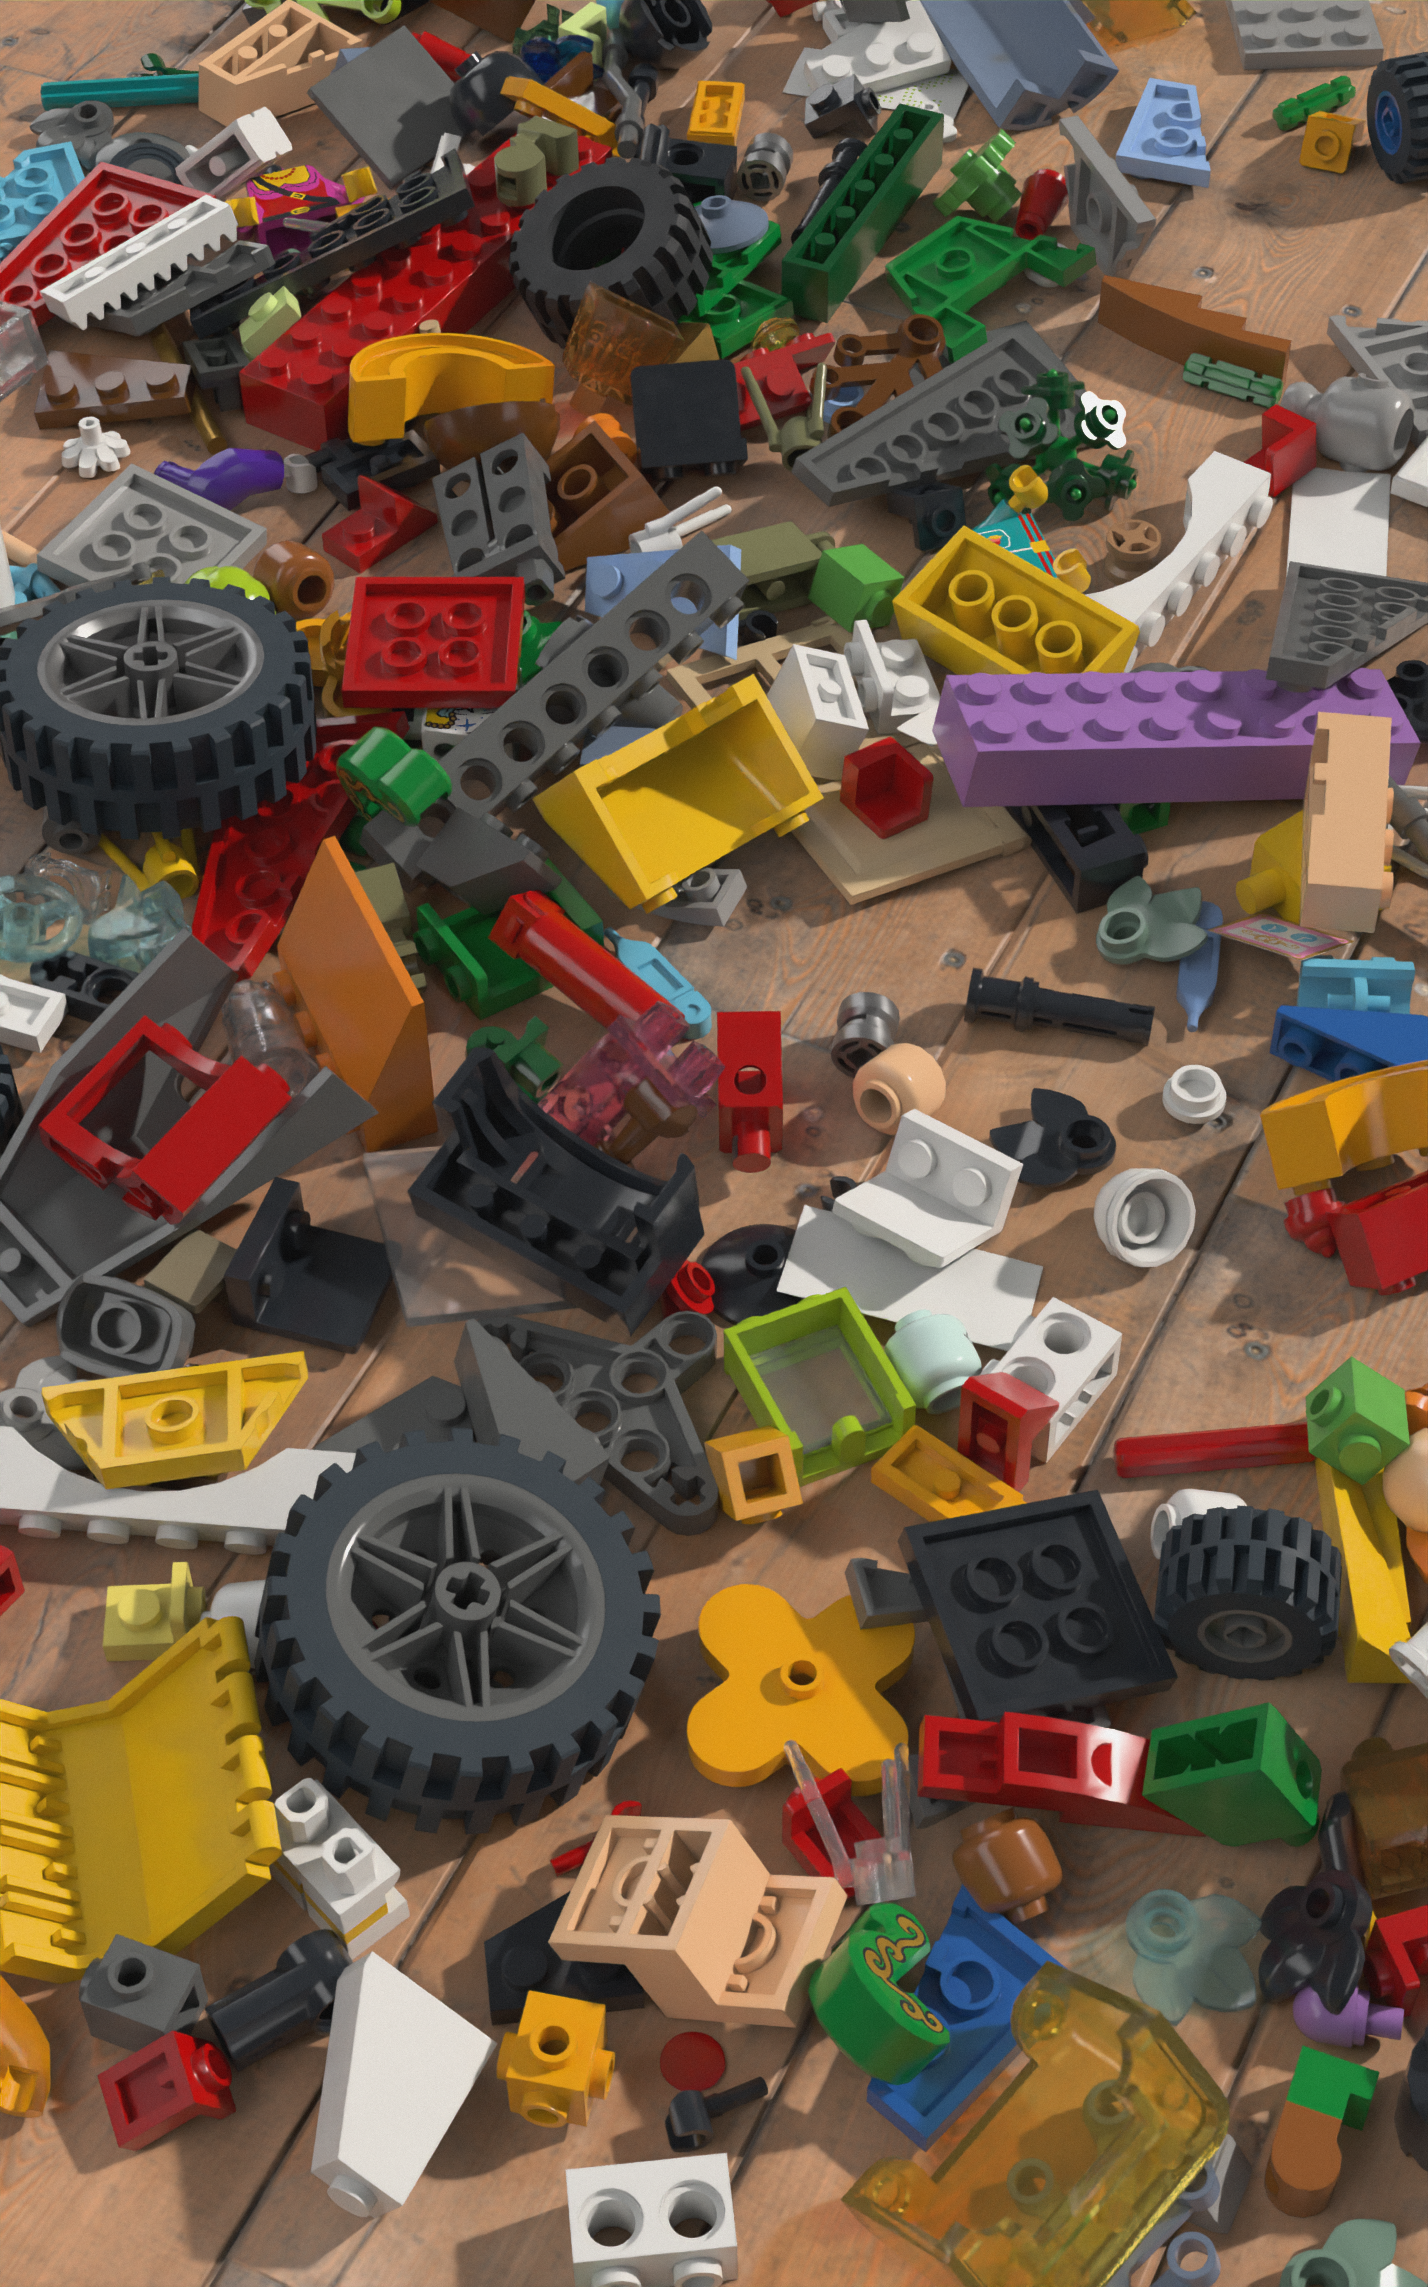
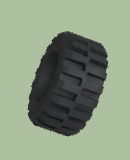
(596, 215)

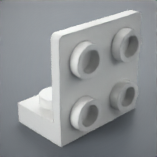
(936, 1193)

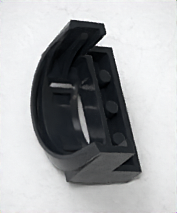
(576, 1214)

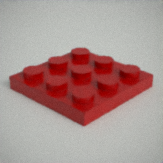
(434, 642)

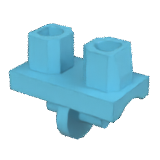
(1356, 984)

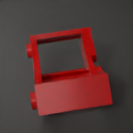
(195, 1150)

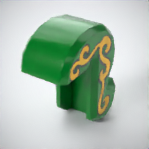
(391, 777)
(863, 2007)

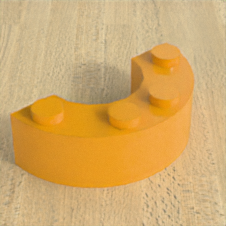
(437, 375)
(1347, 1126)

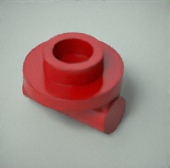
(688, 1291)

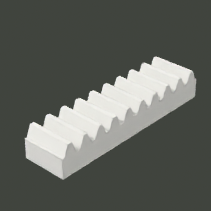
(140, 259)

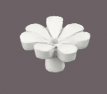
(94, 449)

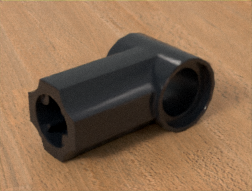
(282, 2002)

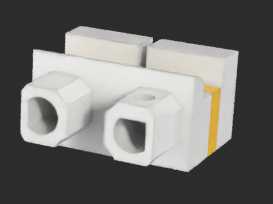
(335, 1868)

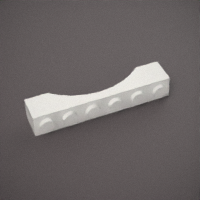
(1220, 511)
(237, 1511)

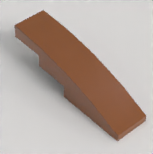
(1177, 326)

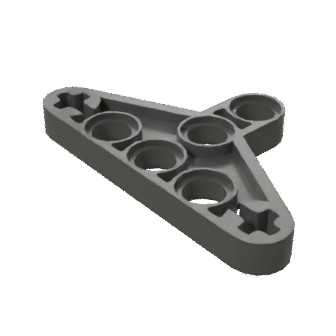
(644, 1421)

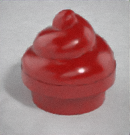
(1309, 1222)

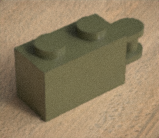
(778, 565)

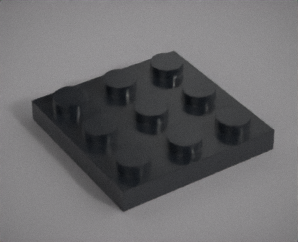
(1036, 1608)

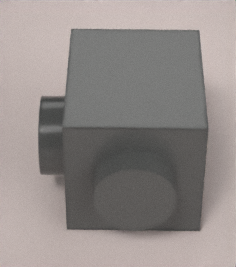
(140, 1994)

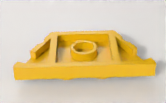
(176, 1419)

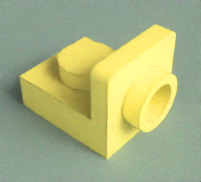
(151, 1617)

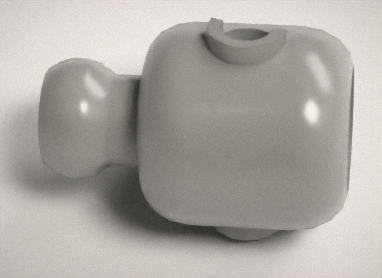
(1356, 420)

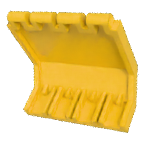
(134, 1810)

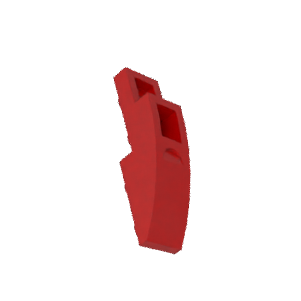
(1045, 1765)

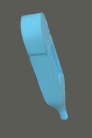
(666, 980)

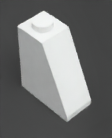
(389, 2085)

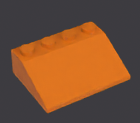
(357, 1002)

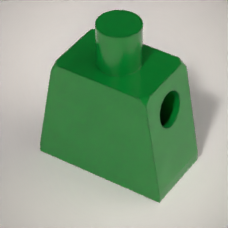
(1236, 1777)

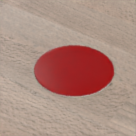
(692, 2061)

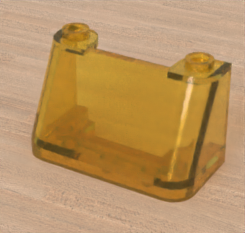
(1067, 2157)

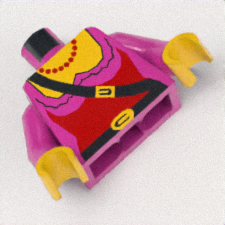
(294, 194)

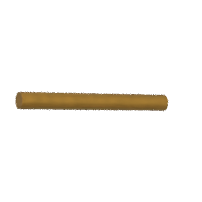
(199, 412)

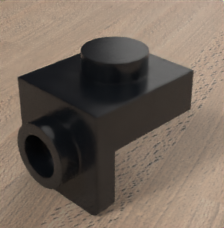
(840, 103)

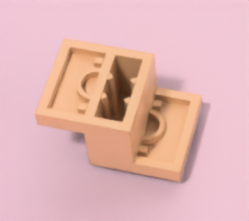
(699, 1920)

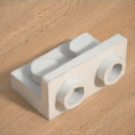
(890, 678)

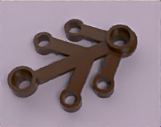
(915, 341)

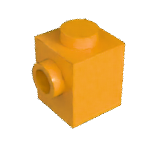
(754, 1474)

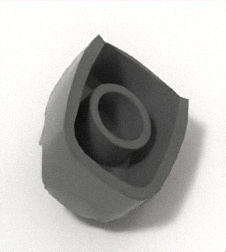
(122, 1328)

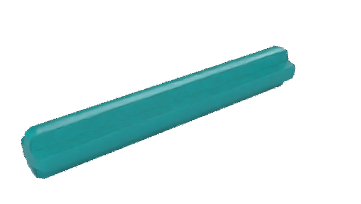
(122, 91)

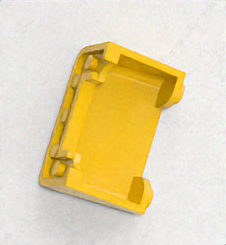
(683, 796)

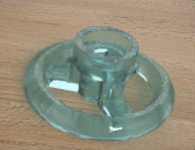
(25, 924)

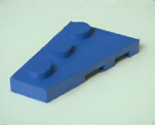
(972, 1991)

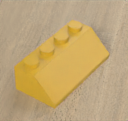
(1001, 615)

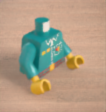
(1022, 535)

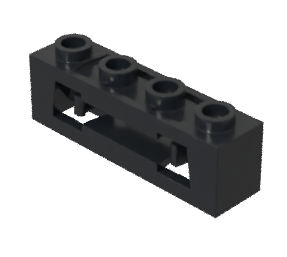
(1101, 855)

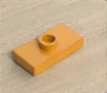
(716, 112)

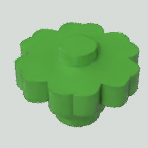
(981, 181)

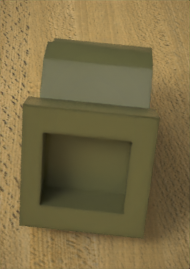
(535, 149)

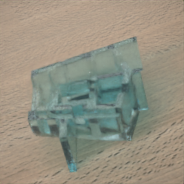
(137, 925)

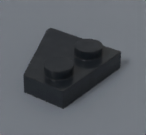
(524, 1961)

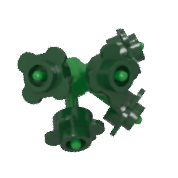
(1071, 481)

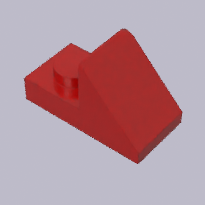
(378, 528)
(999, 1424)

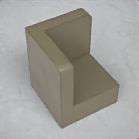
(193, 1272)

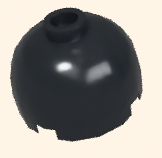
(665, 31)
(476, 94)

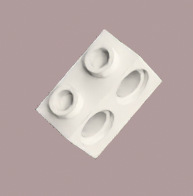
(1065, 1359)
(649, 2203)

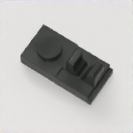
(217, 366)

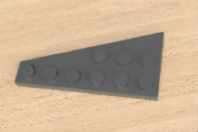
(933, 429)
(1338, 622)

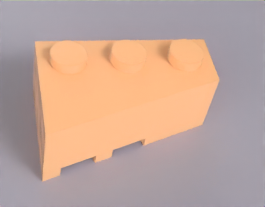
(271, 64)
(1346, 824)

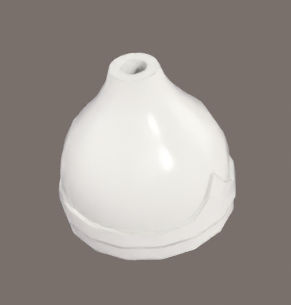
(1144, 1216)

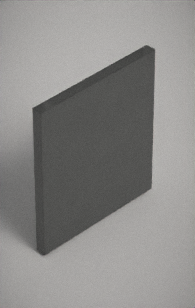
(390, 105)

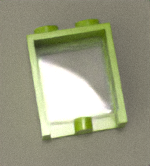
(820, 1382)

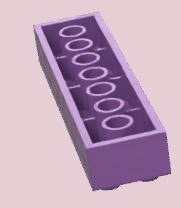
(1146, 735)

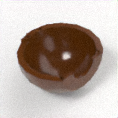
(475, 429)

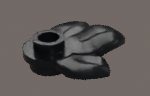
(1057, 1141)
(1315, 1940)

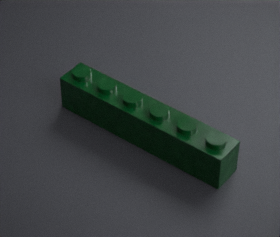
(862, 212)

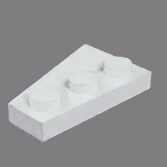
(882, 54)

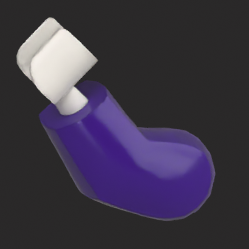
(239, 473)

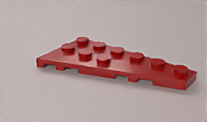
(87, 223)
(264, 860)

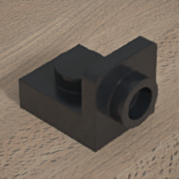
(932, 509)

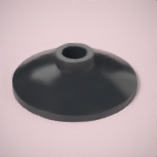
(740, 1281)

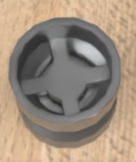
(765, 167)
(863, 1038)

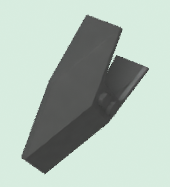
(66, 1226)

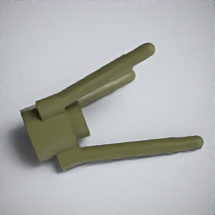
(799, 432)

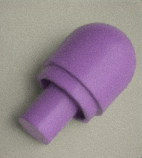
(1351, 2025)

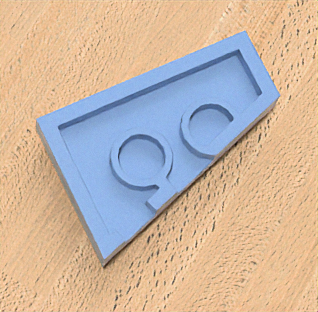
(1166, 136)
(615, 576)

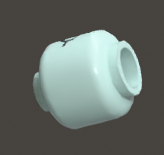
(933, 1359)

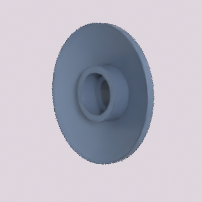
(732, 223)

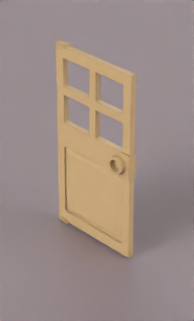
(834, 837)

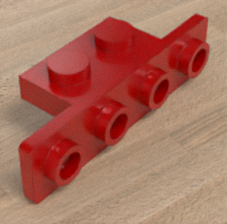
(780, 377)

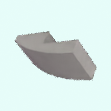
(703, 897)

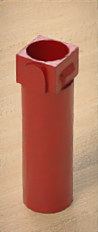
(571, 960)

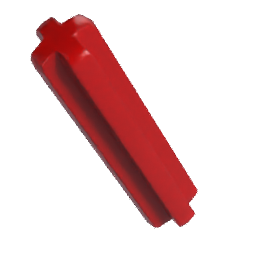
(1212, 1450)

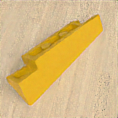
(1373, 1581)

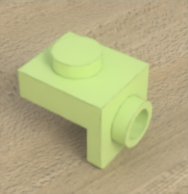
(590, 23)
(268, 321)

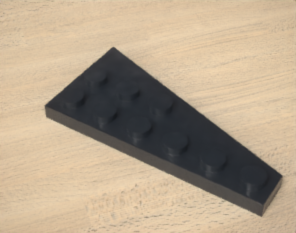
(348, 243)

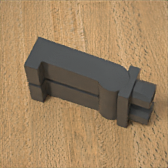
(501, 519)

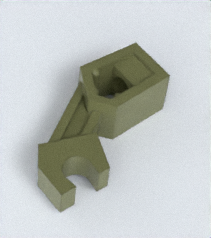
(389, 903)

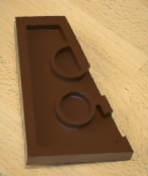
(110, 389)

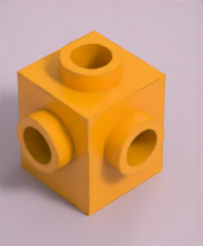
(557, 2060)

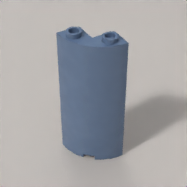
(1023, 56)

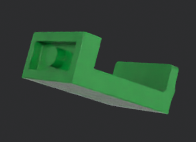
(477, 967)

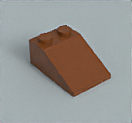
(596, 498)

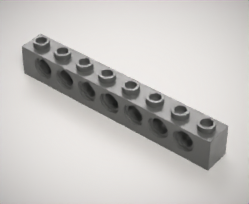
(694, 572)

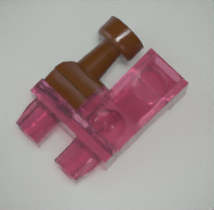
(639, 1076)

